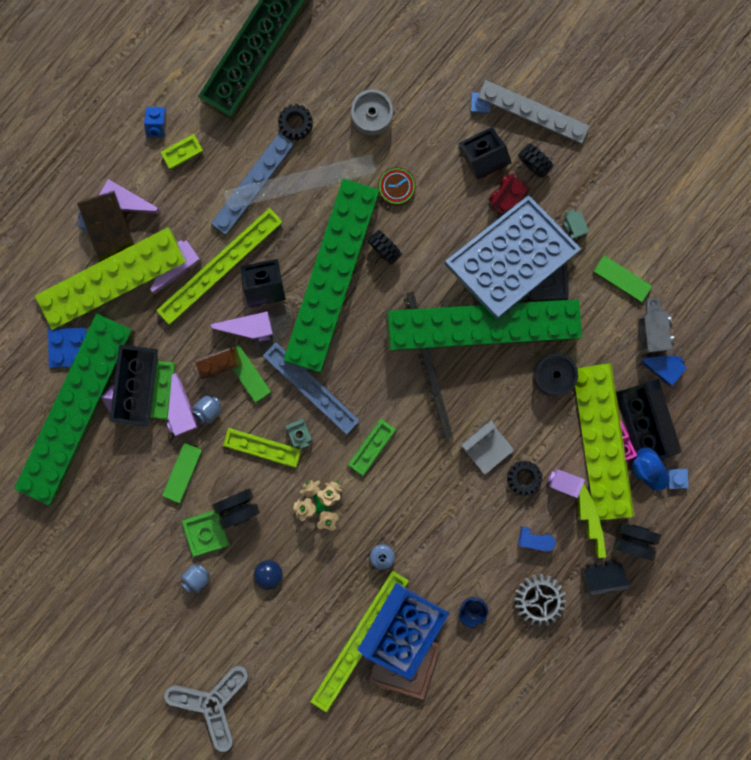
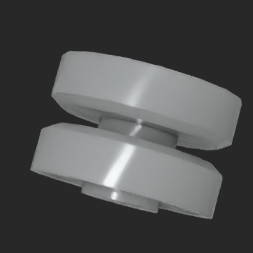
(372, 101)

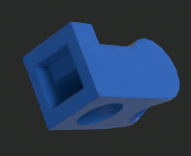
(540, 542)

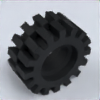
(289, 112)
(535, 160)
(384, 247)
(536, 478)

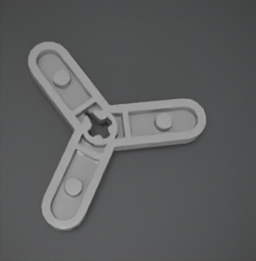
(198, 700)

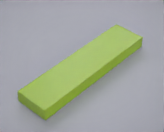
(262, 447)

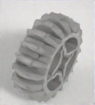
(548, 598)

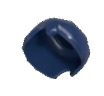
(268, 575)
(473, 612)

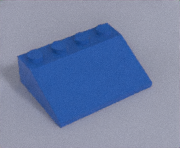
(403, 631)

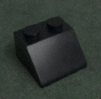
(485, 153)
(263, 283)
(604, 577)

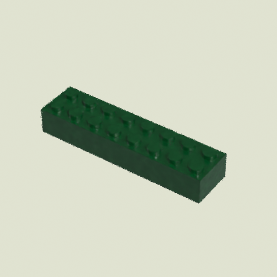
(250, 55)

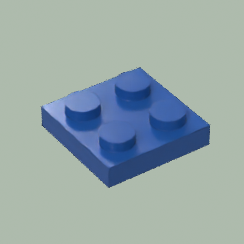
(64, 345)

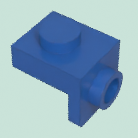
(155, 121)

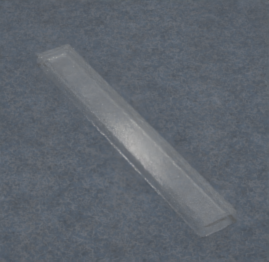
(299, 182)

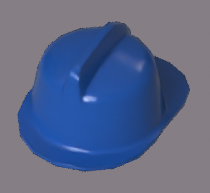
(650, 469)

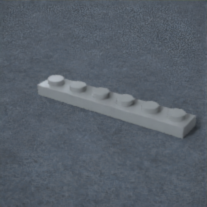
(533, 112)

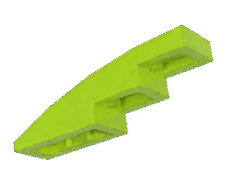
(588, 512)

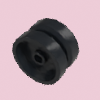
(563, 366)
(236, 509)
(637, 541)

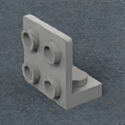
(487, 447)

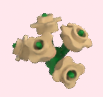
(328, 497)

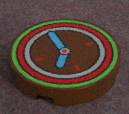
(396, 186)

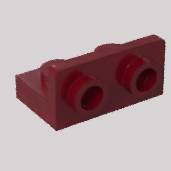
(508, 195)

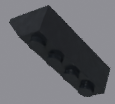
(133, 385)
(649, 419)

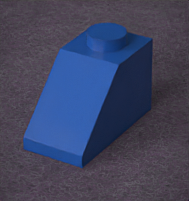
(665, 367)

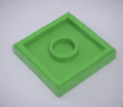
(205, 533)

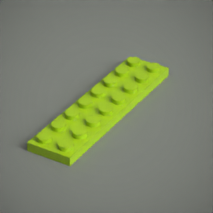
(110, 278)
(603, 442)

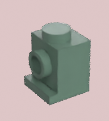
(575, 224)
(293, 428)

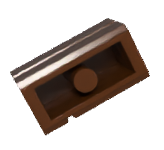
(218, 363)

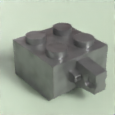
(655, 329)

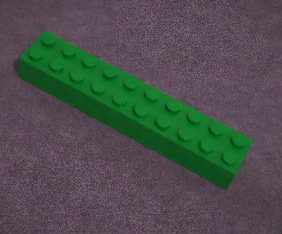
(331, 276)
(477, 327)
(73, 410)

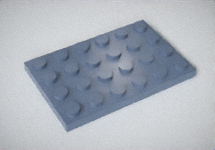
(512, 257)

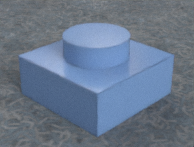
(479, 106)
(678, 478)

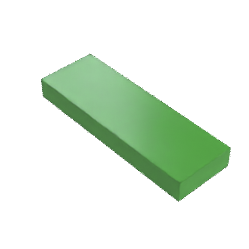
(622, 279)
(250, 377)
(162, 390)
(371, 447)
(182, 472)

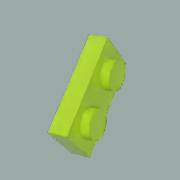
(182, 151)

